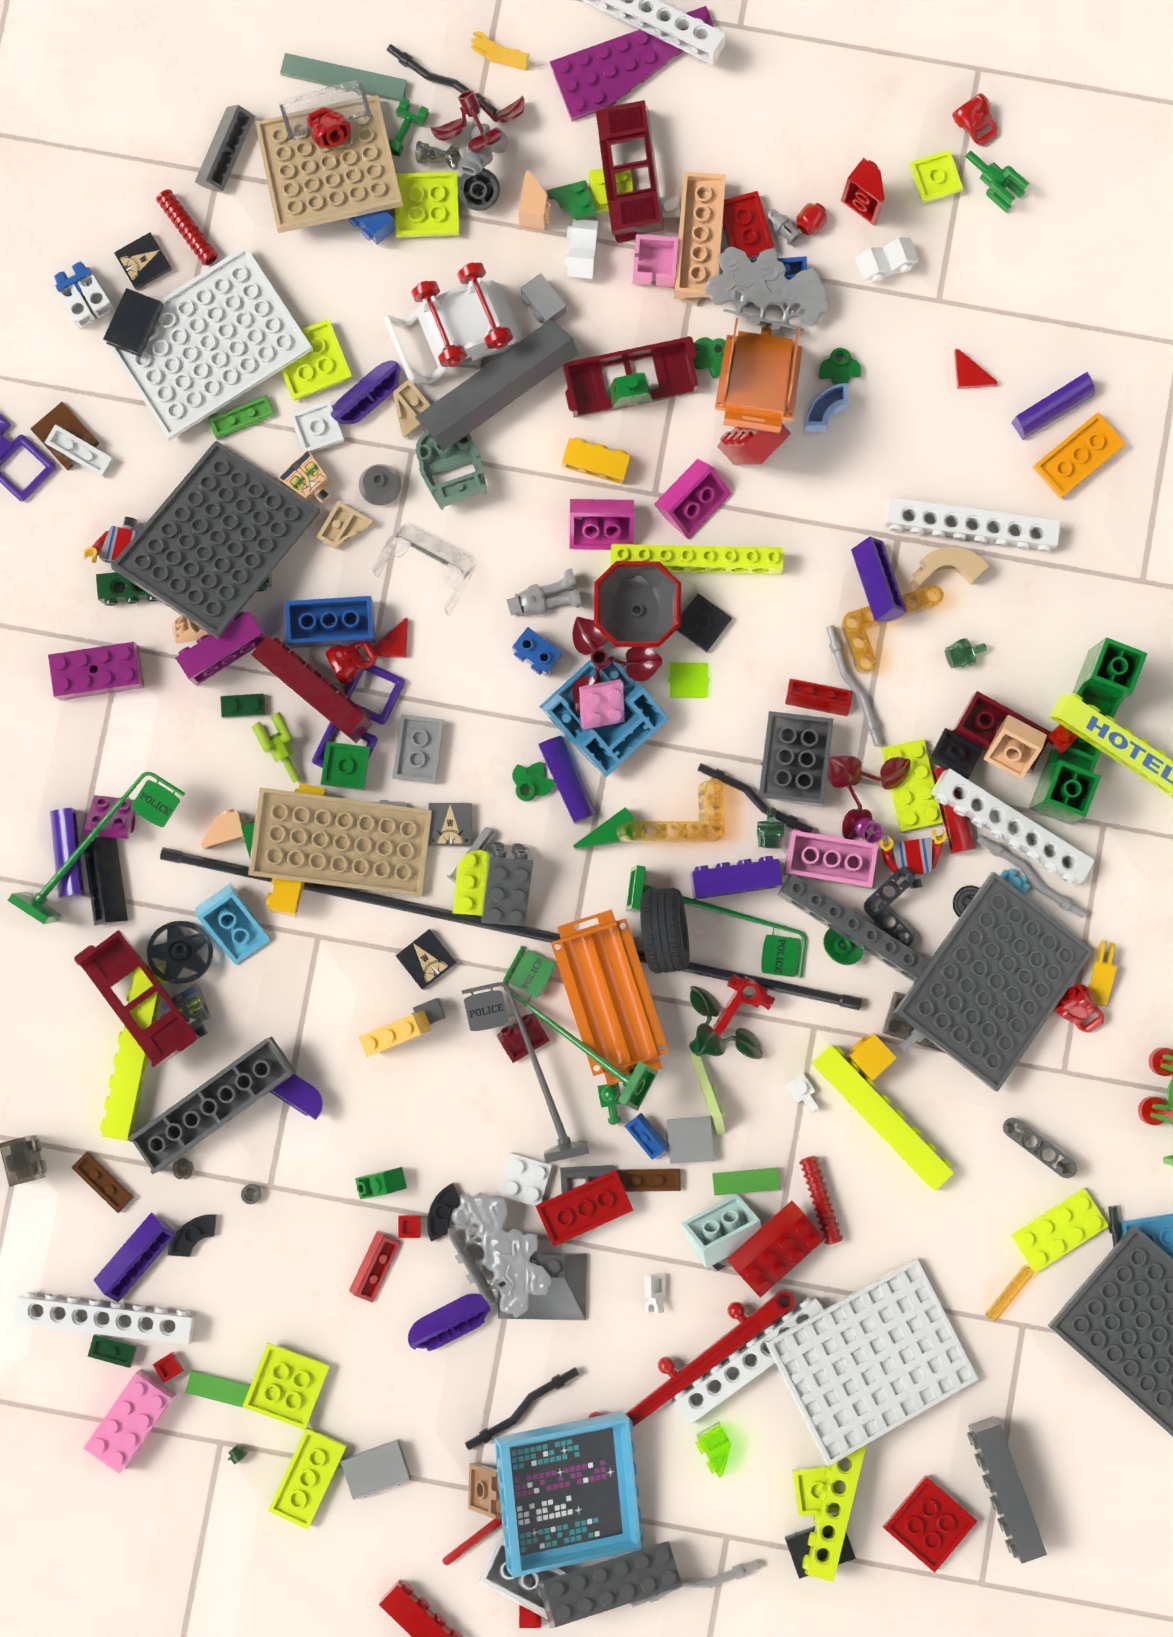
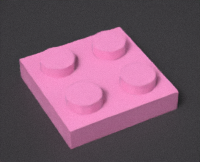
(601, 704)

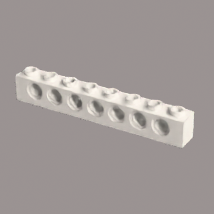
(668, 31)
(1046, 528)
(1078, 861)
(25, 1315)
(691, 1412)

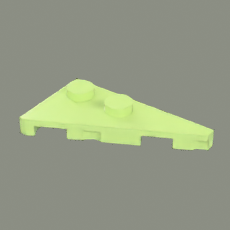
(710, 1093)

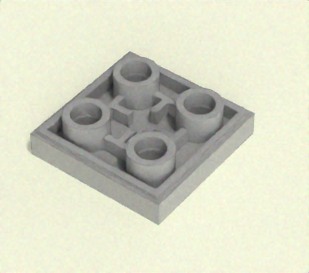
(690, 1140)

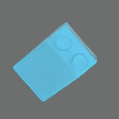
(232, 924)

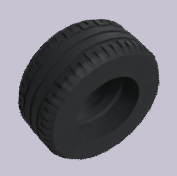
(664, 930)

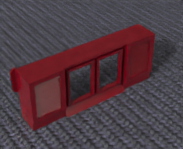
(635, 210)
(672, 367)
(110, 964)

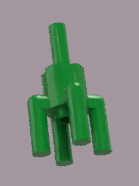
(998, 180)

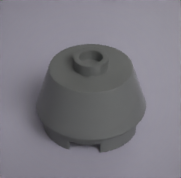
(479, 191)
(379, 484)

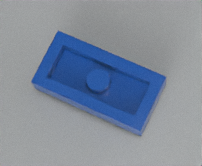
(646, 1136)

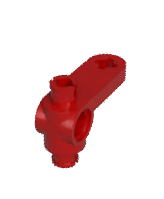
(759, 998)

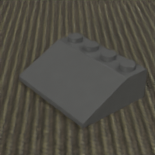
(796, 758)

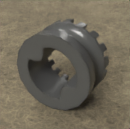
(245, 1190)

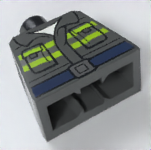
(193, 1006)

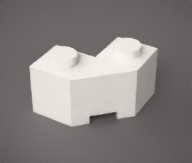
(582, 248)
(891, 259)

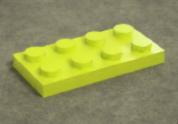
(912, 799)
(1059, 1230)
(307, 1478)

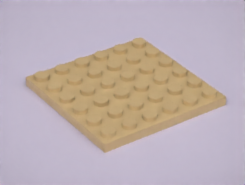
(332, 184)

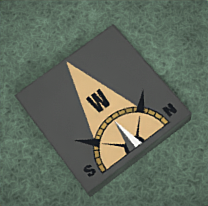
(450, 824)

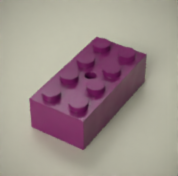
(214, 654)
(117, 671)

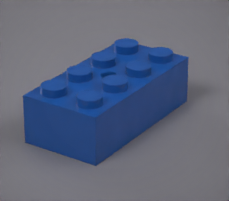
(309, 619)

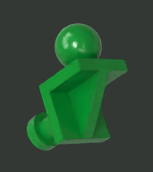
(609, 1098)

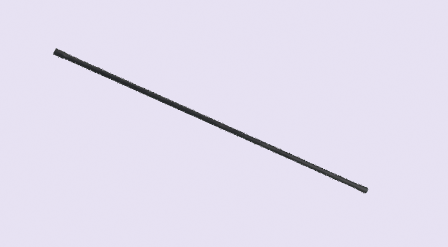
(178, 856)

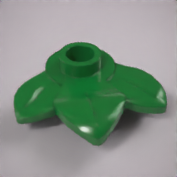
(707, 356)
(839, 371)
(532, 778)

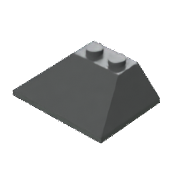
(566, 1293)

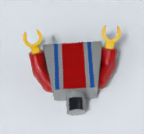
(112, 542)
(917, 854)

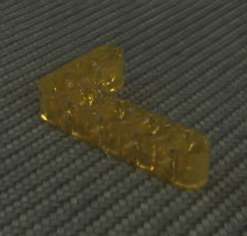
(863, 624)
(681, 828)

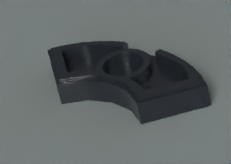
(441, 1211)
(191, 1233)

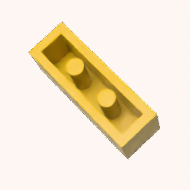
(596, 460)
(395, 1033)

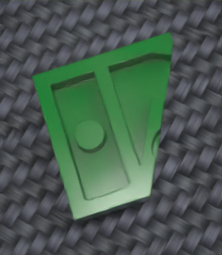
(574, 199)

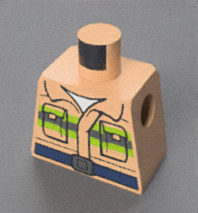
(306, 478)

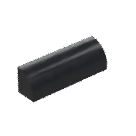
(105, 881)

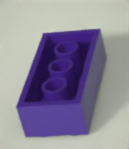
(735, 879)

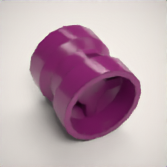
(872, 833)

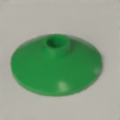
(847, 955)

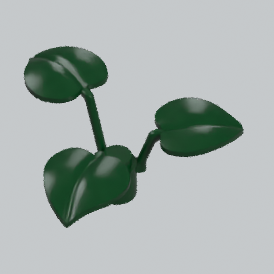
(707, 1040)

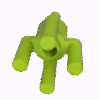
(277, 744)

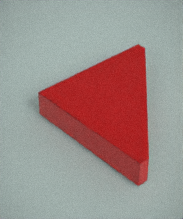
(970, 374)
(394, 642)

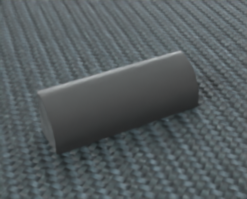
(225, 148)

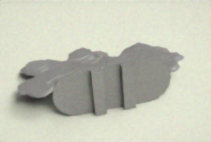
(766, 285)
(504, 1254)

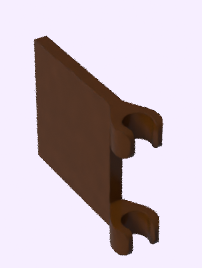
(64, 418)

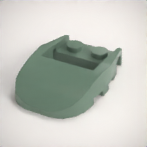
(436, 461)

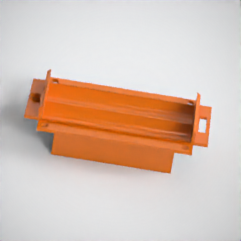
(759, 380)
(609, 994)

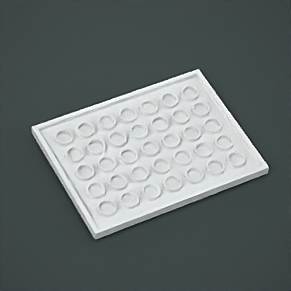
(213, 344)

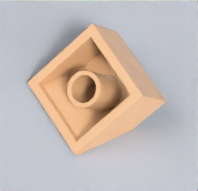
(534, 205)
(1015, 747)

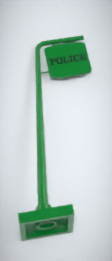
(152, 803)
(778, 952)
(532, 977)

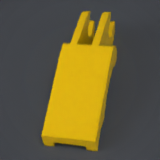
(499, 54)
(1103, 975)

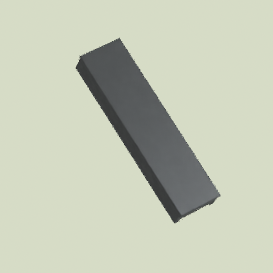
(498, 384)
(212, 1104)

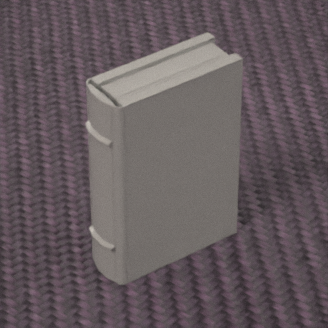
(375, 1469)

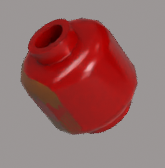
(811, 218)

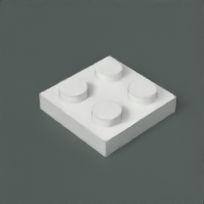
(316, 427)
(524, 1179)

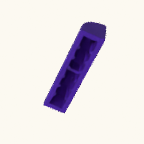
(1054, 406)
(878, 580)
(567, 779)
(65, 842)
(134, 1257)

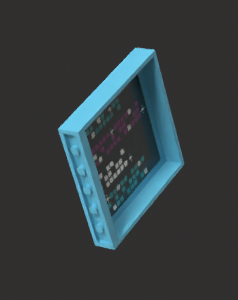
(568, 1493)

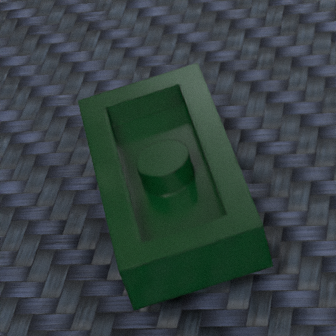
(243, 705)
(112, 1350)

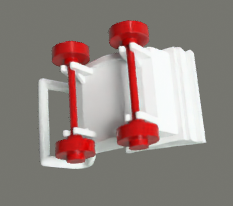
(459, 323)

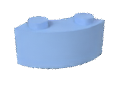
(825, 406)

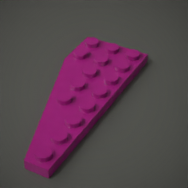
(611, 69)

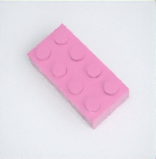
(831, 859)
(129, 1421)

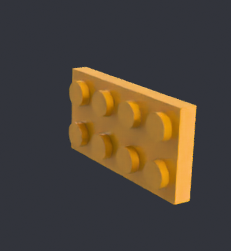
(1079, 455)

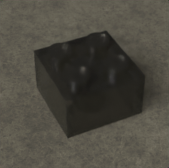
(23, 1160)

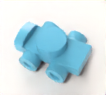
(1017, 882)

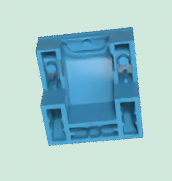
(609, 744)

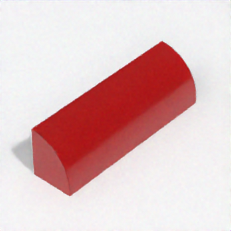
(957, 827)

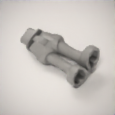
(475, 161)
(534, 601)

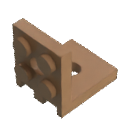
(484, 1491)

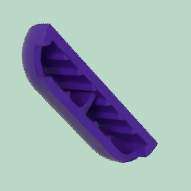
(367, 393)
(300, 1096)
(448, 1322)

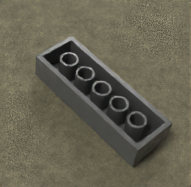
(1007, 1490)
(609, 1584)

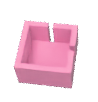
(655, 260)

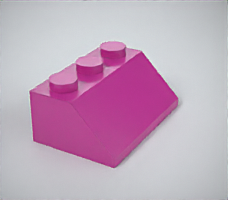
(693, 498)
(600, 523)

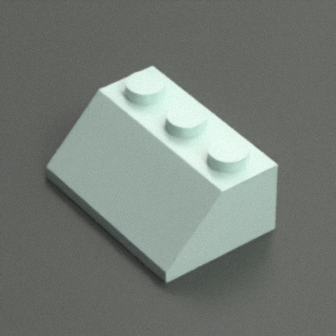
(720, 1230)

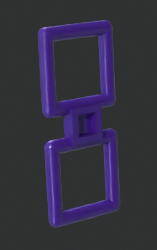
(8, 449)
(381, 719)

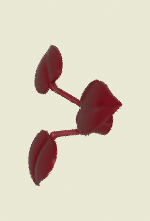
(470, 105)
(640, 663)
(847, 772)

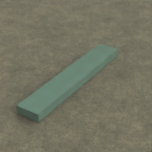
(332, 74)

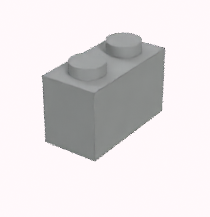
(542, 299)

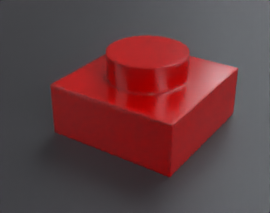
(1061, 738)
(409, 1226)
(168, 1367)
(529, 1619)

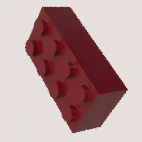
(983, 719)

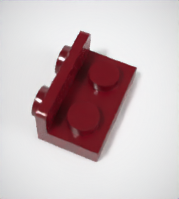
(512, 1039)

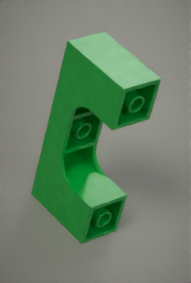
(1069, 777)

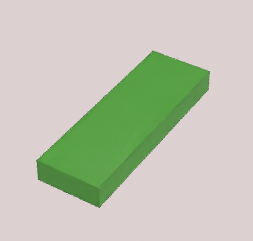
(241, 417)
(746, 1181)
(217, 1388)

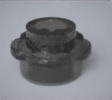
(183, 1162)

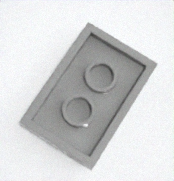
(418, 749)

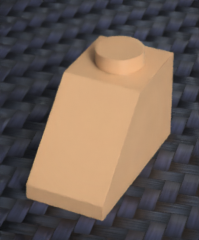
(224, 829)

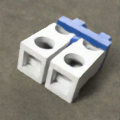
(80, 287)

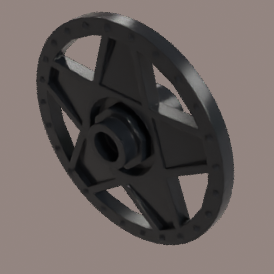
(180, 952)

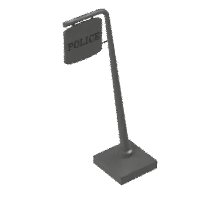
(488, 1011)

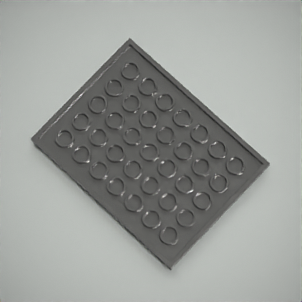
(216, 539)
(994, 981)
(1126, 1323)

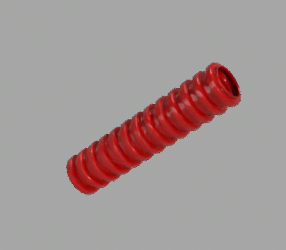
(187, 227)
(821, 1200)

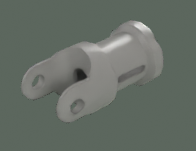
(781, 223)

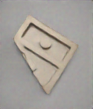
(409, 404)
(342, 525)

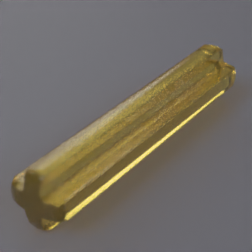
(1009, 1293)

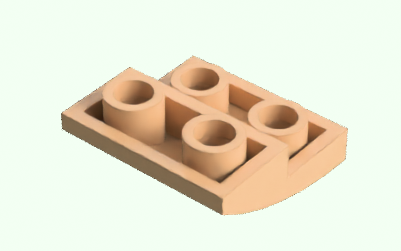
(186, 631)

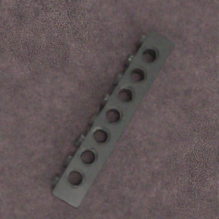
(852, 927)

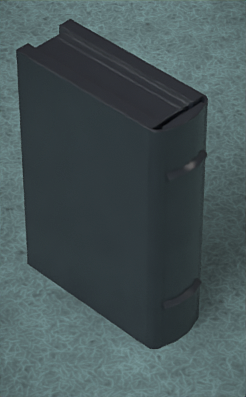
(133, 322)
(798, 1547)

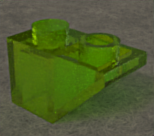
(716, 1446)

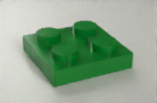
(345, 766)

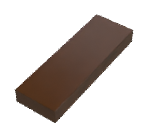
(650, 1179)
(102, 1182)

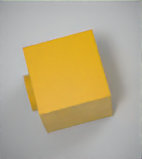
(871, 1056)

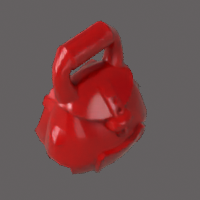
(974, 117)
(328, 127)
(348, 661)
(1078, 1006)

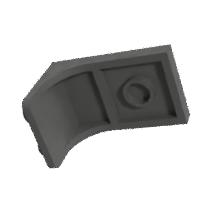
(507, 884)

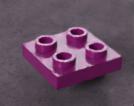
(119, 825)

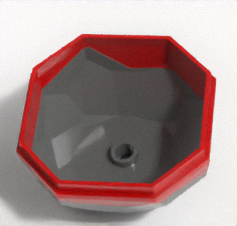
(643, 586)

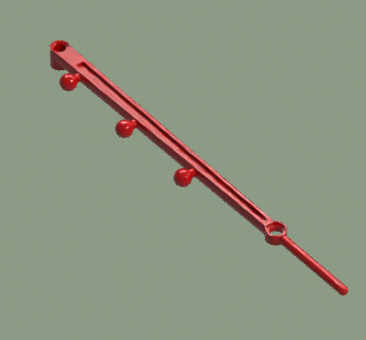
(679, 1380)

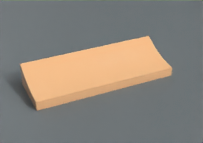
(699, 233)

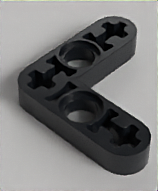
(885, 908)

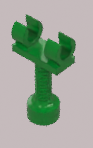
(402, 111)

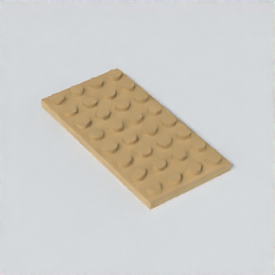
(339, 842)

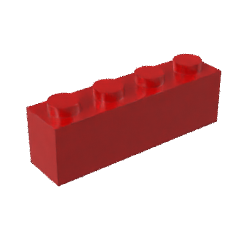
(414, 1613)

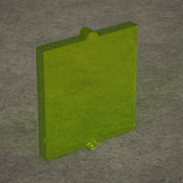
(688, 680)

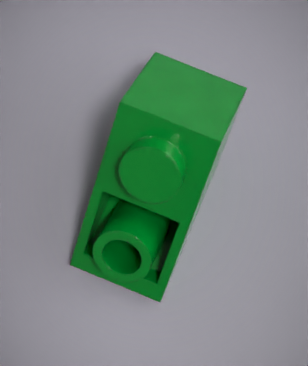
(381, 1183)

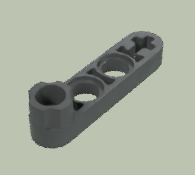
(1041, 1145)

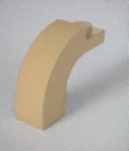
(958, 559)

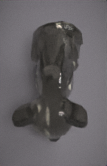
(434, 155)

